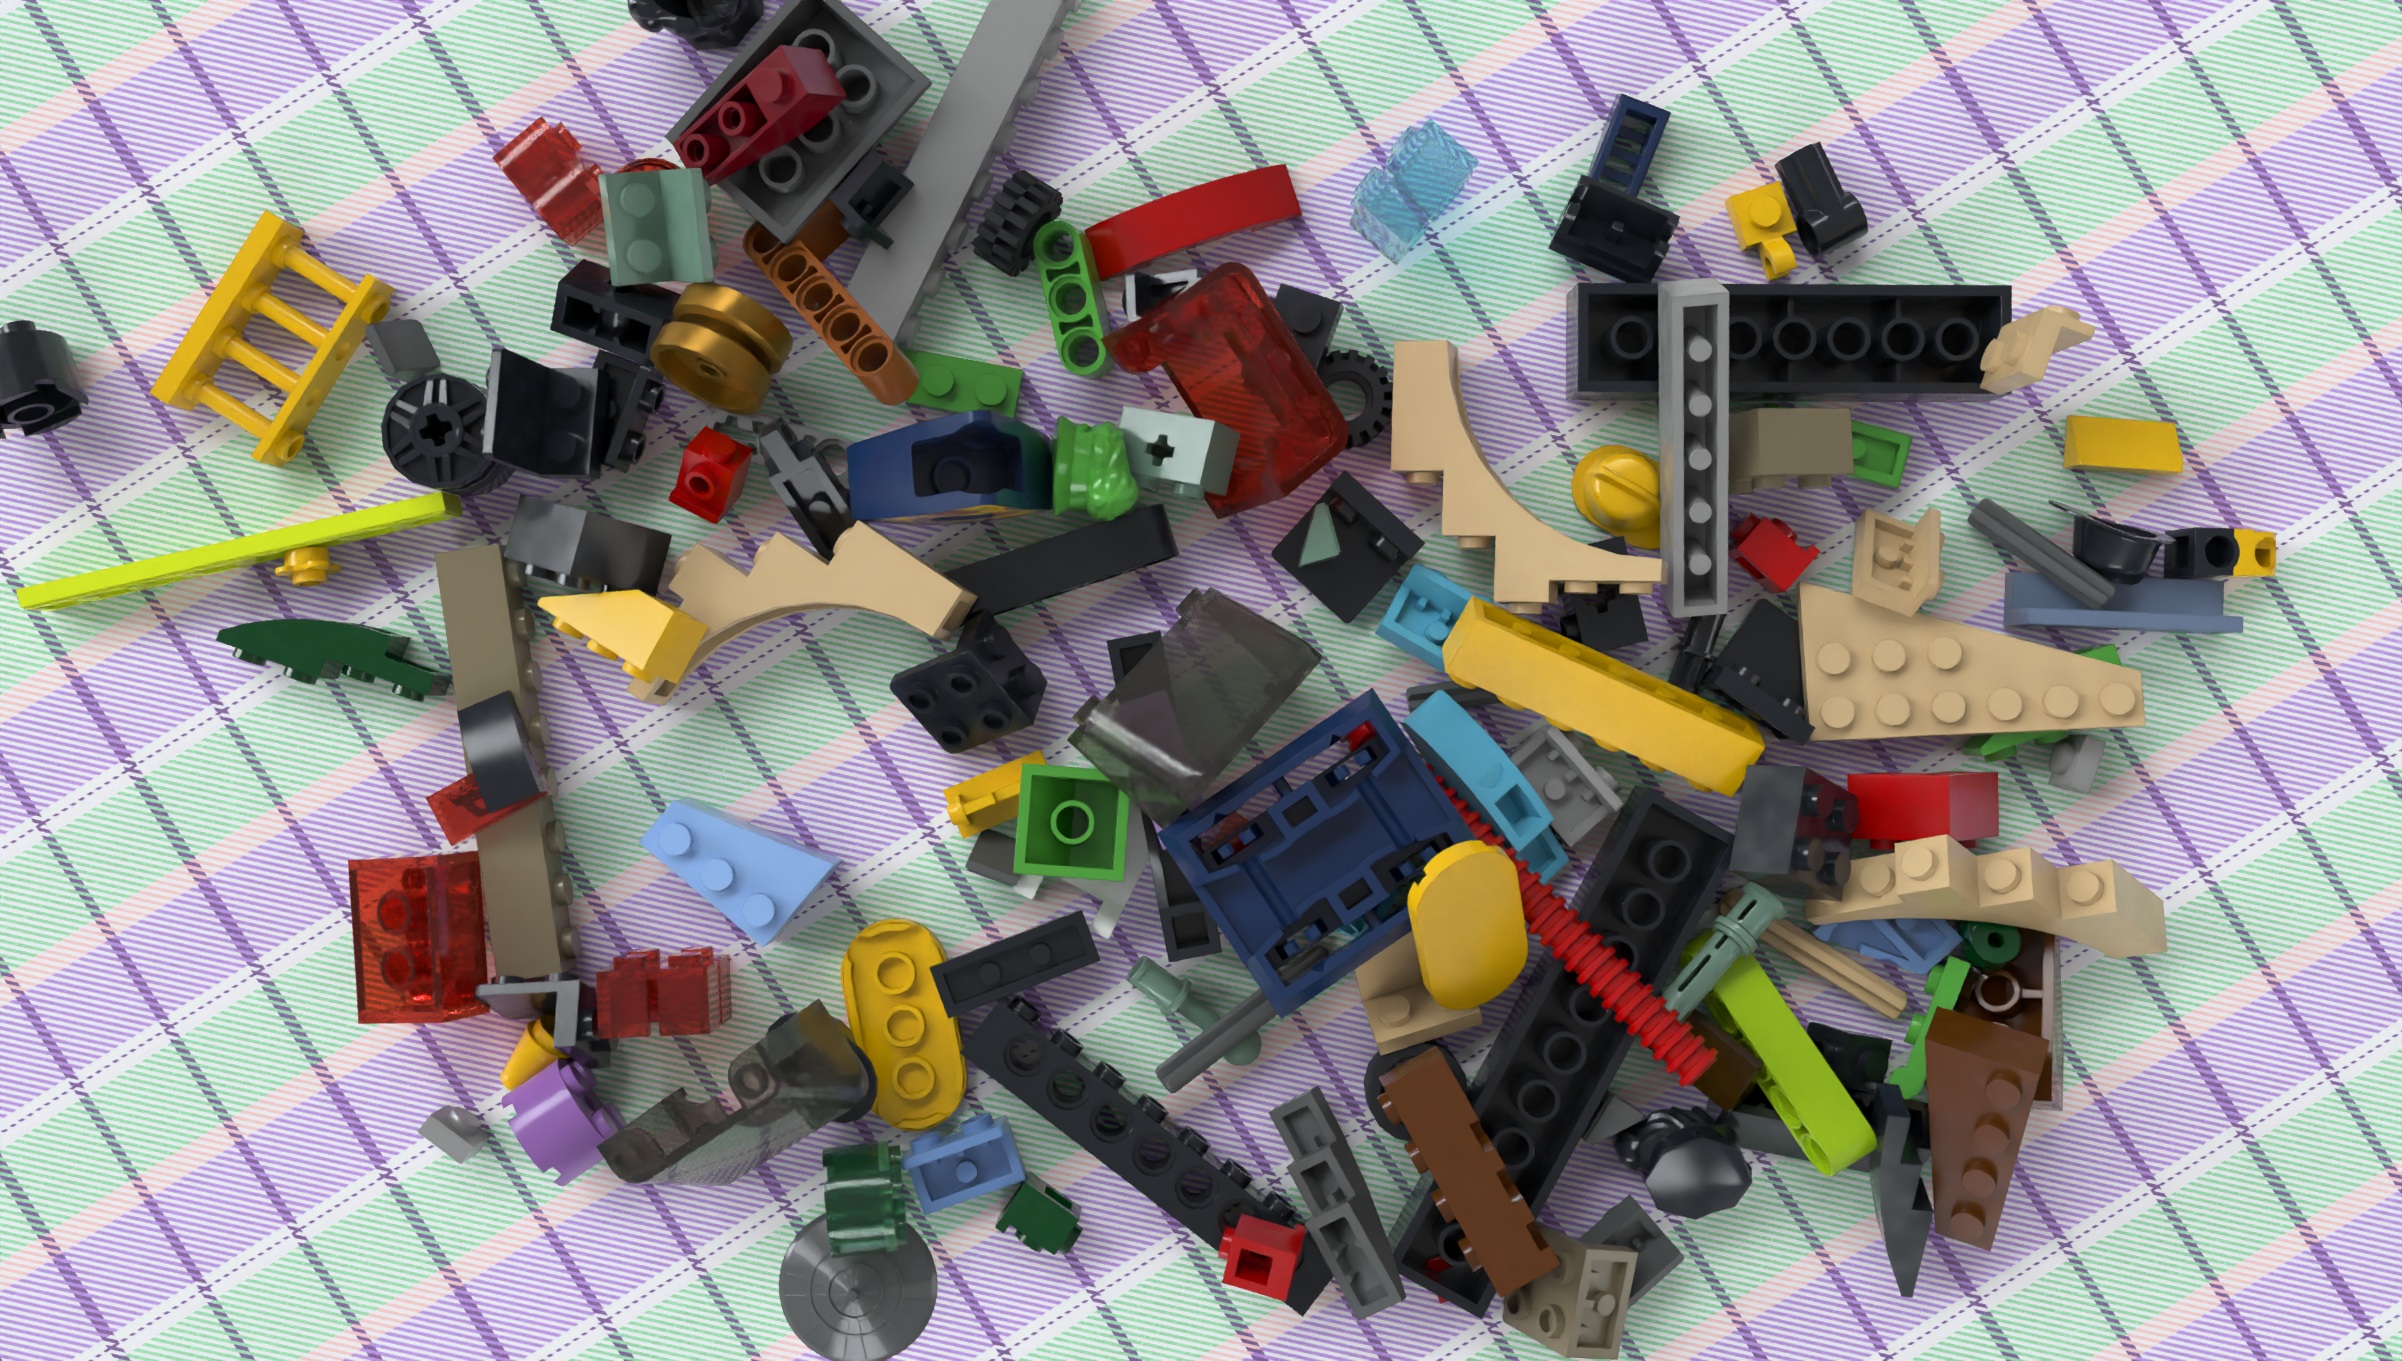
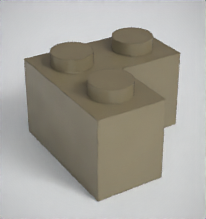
(1788, 445)

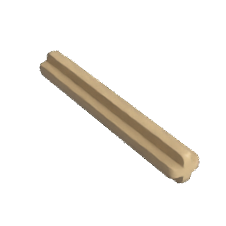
(1827, 963)

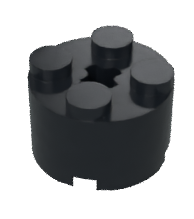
(37, 380)

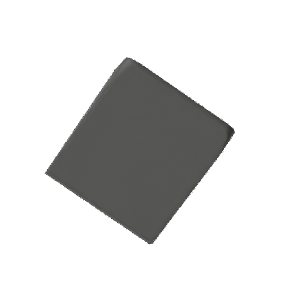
(402, 348)
(994, 857)
(1610, 1118)

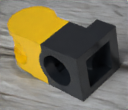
(2220, 553)

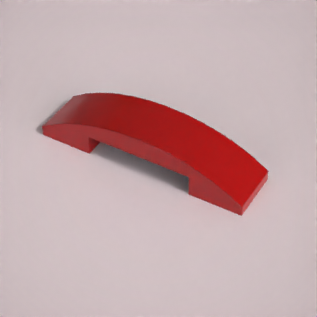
(1192, 219)

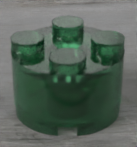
(861, 1199)

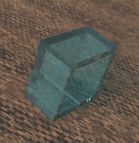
(1416, 186)

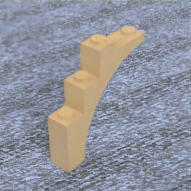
(1437, 440)
(791, 578)
(2015, 887)

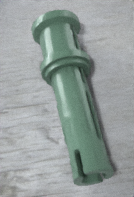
(1732, 937)

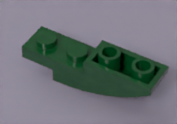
(324, 648)

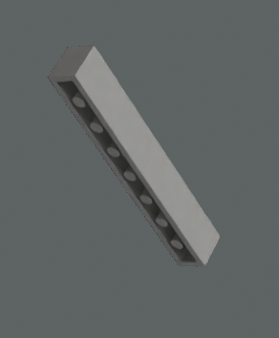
(956, 158)

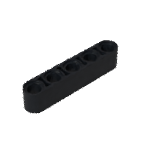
(1068, 561)

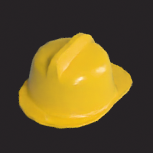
(1620, 494)

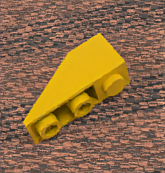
(632, 625)

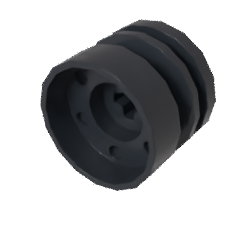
(417, 419)

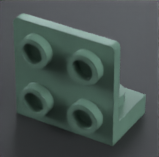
(658, 226)

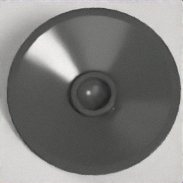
(859, 1303)

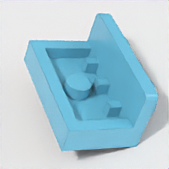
(1424, 614)

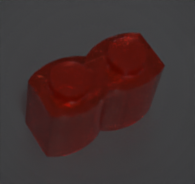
(554, 178)

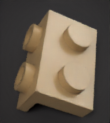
(2026, 346)
(1897, 561)

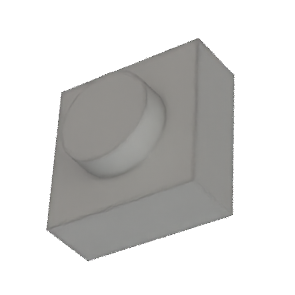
(2075, 762)
(455, 1132)

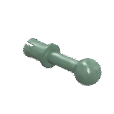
(1174, 996)

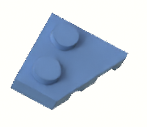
(1906, 942)

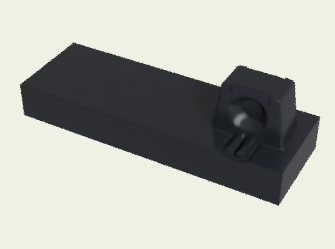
(1014, 963)

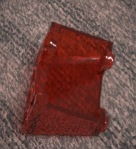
(1242, 370)

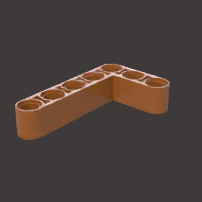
(828, 306)

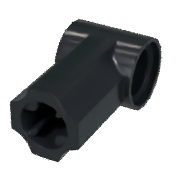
(1825, 212)

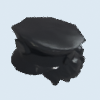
(700, 22)
(1687, 1161)

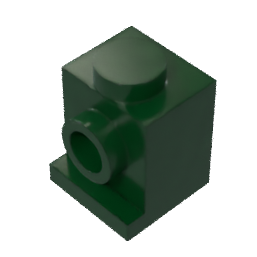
(1041, 1217)

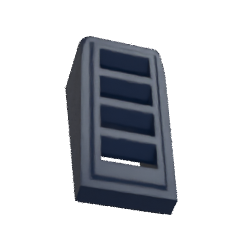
(1657, 120)

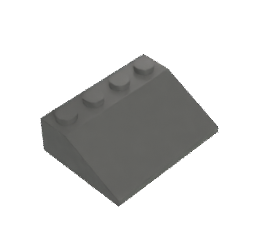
(801, 175)

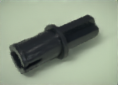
(1695, 652)

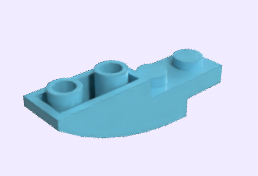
(1487, 780)

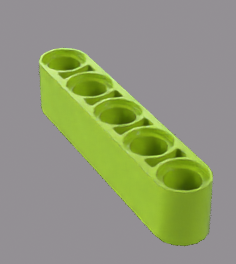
(1793, 1069)

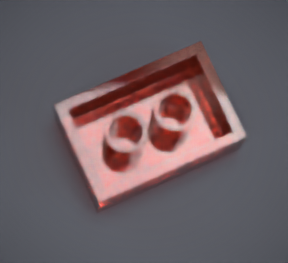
(418, 937)

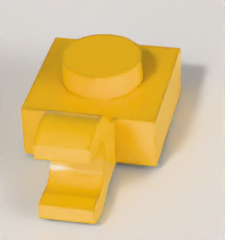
(1762, 221)

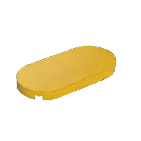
(1468, 924)
(903, 1023)

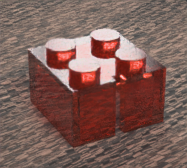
(682, 992)

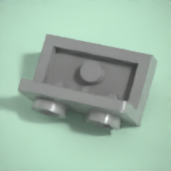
(1566, 782)

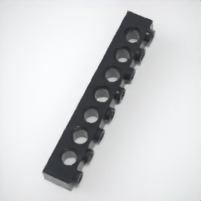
(1118, 1148)

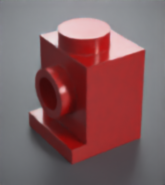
(711, 475)
(1769, 552)
(1261, 1256)

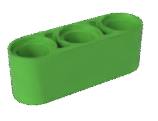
(1057, 282)

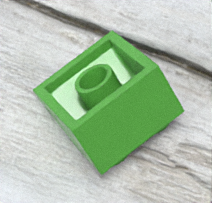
(1070, 824)

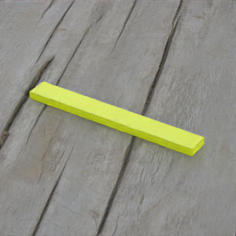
(239, 552)

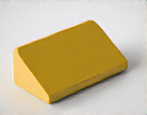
(2122, 446)

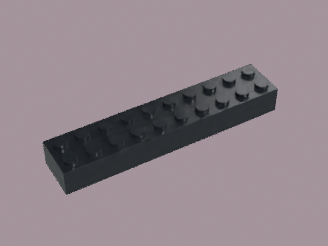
(1559, 1040)

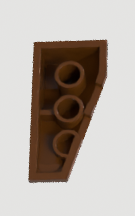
(2027, 999)

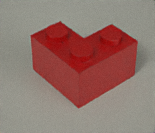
(1925, 806)

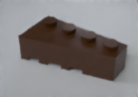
(1978, 1111)
(1468, 1172)

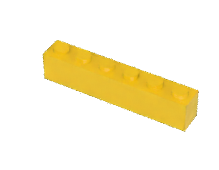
(1600, 698)

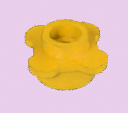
(307, 566)

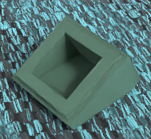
(1321, 539)

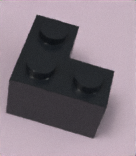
(585, 547)

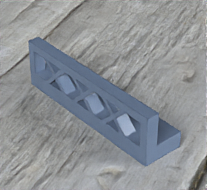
(2142, 607)

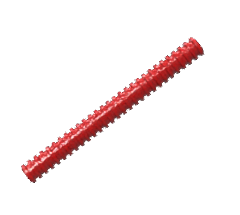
(1588, 956)

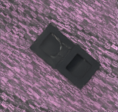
(499, 752)

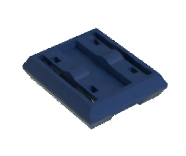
(1318, 851)

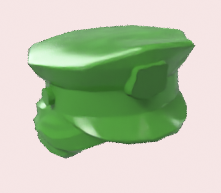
(1091, 470)

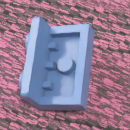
(964, 1162)

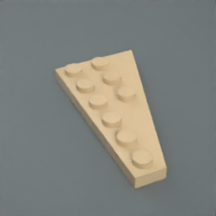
(1927, 676)

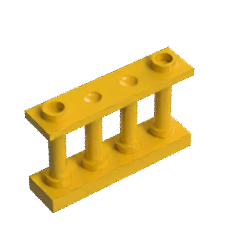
(219, 335)

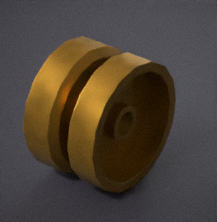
(722, 348)

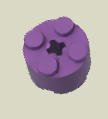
(562, 1119)

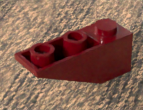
(762, 112)

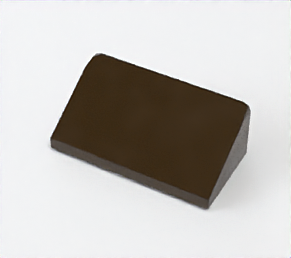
(1734, 1071)

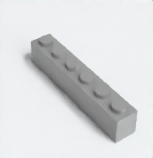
(1694, 444)

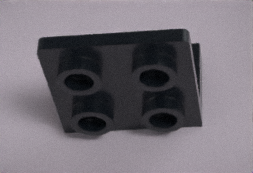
(544, 417)
(1370, 543)
(1763, 673)

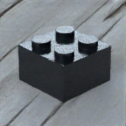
(1794, 832)

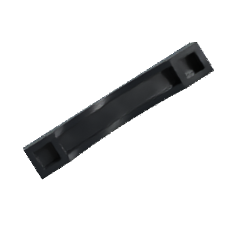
(1184, 919)

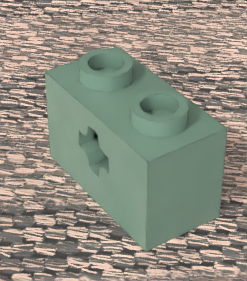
(1178, 452)

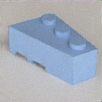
(739, 867)

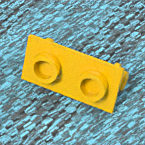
(988, 797)

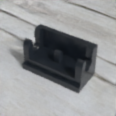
(1613, 231)

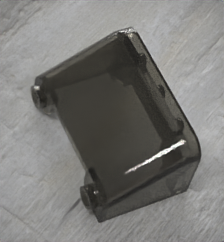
(1192, 703)
(786, 1089)

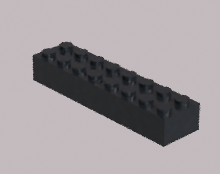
(1798, 341)

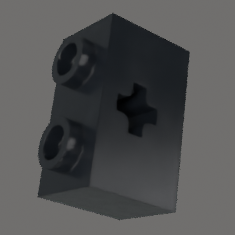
(610, 316)
(1614, 621)

